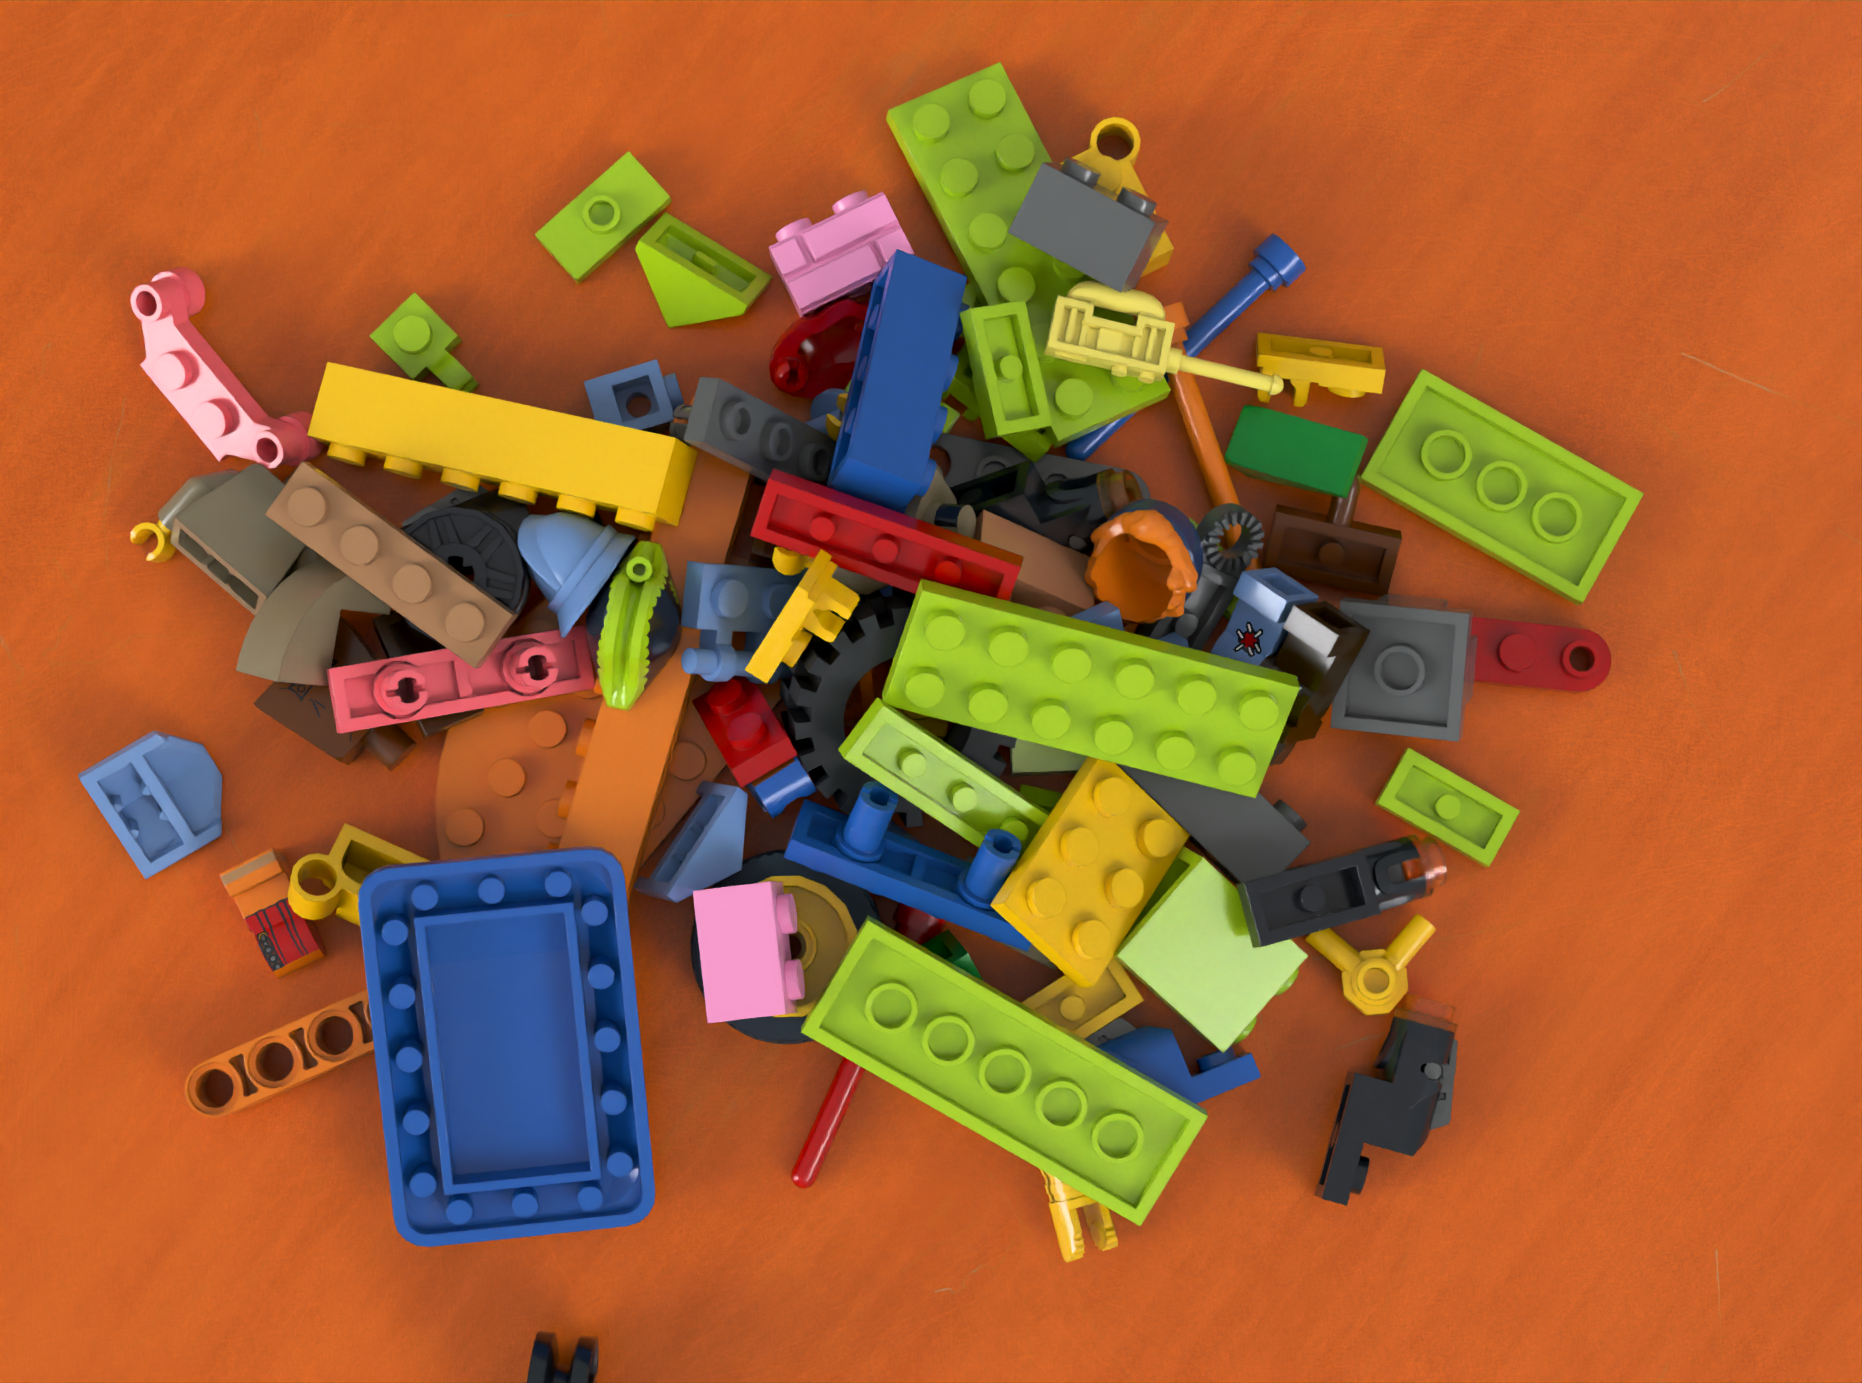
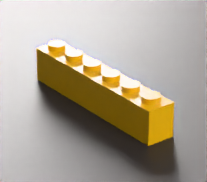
(502, 445)

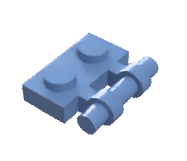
(731, 599)

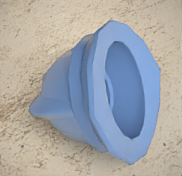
(570, 560)

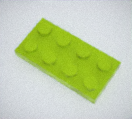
(1500, 487)

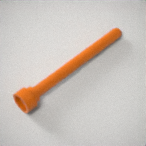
(1201, 430)

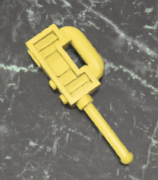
(1128, 349)

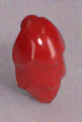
(819, 350)

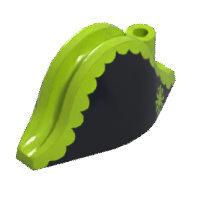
(634, 625)

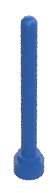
(1273, 266)

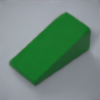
(1295, 451)

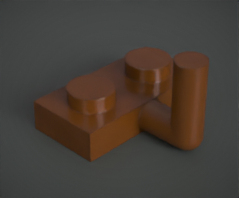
(1333, 546)

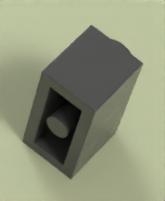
(1089, 224)

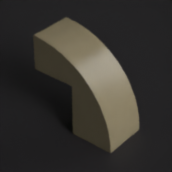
(299, 622)

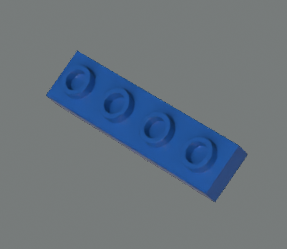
(903, 870)

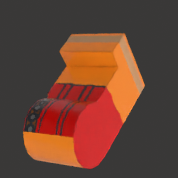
(261, 895)

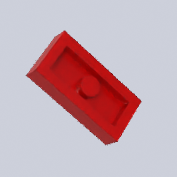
(744, 728)

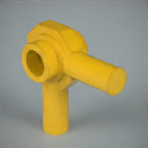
(1374, 978)

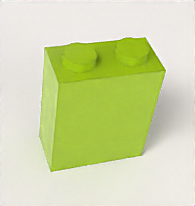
(1199, 955)

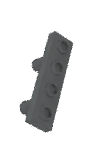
(752, 434)

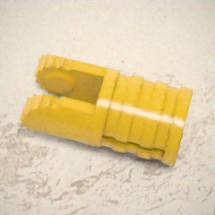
(1066, 1222)

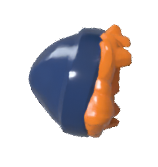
(1145, 561)

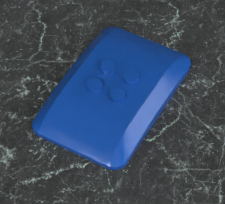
(507, 1045)

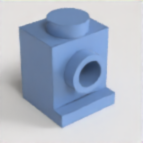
(612, 393)

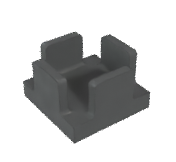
(1410, 670)

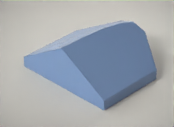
(158, 798)
(705, 847)

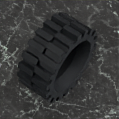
(821, 690)

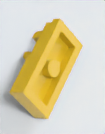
(1341, 367)
(809, 609)

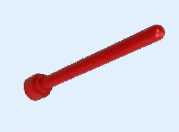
(919, 928)

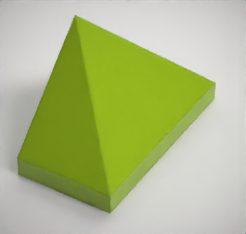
(695, 275)

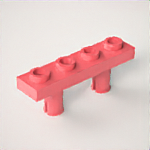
(444, 684)

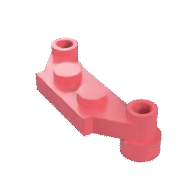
(202, 383)

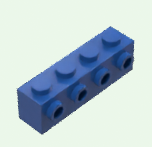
(899, 383)

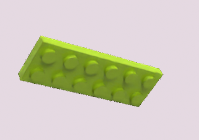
(975, 166)
(1089, 689)
(1004, 1071)

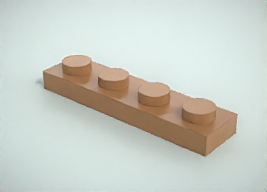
(391, 564)

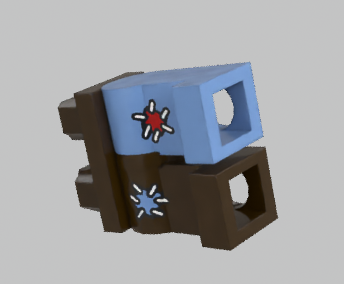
(1295, 638)

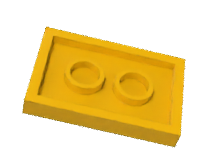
(1090, 870)

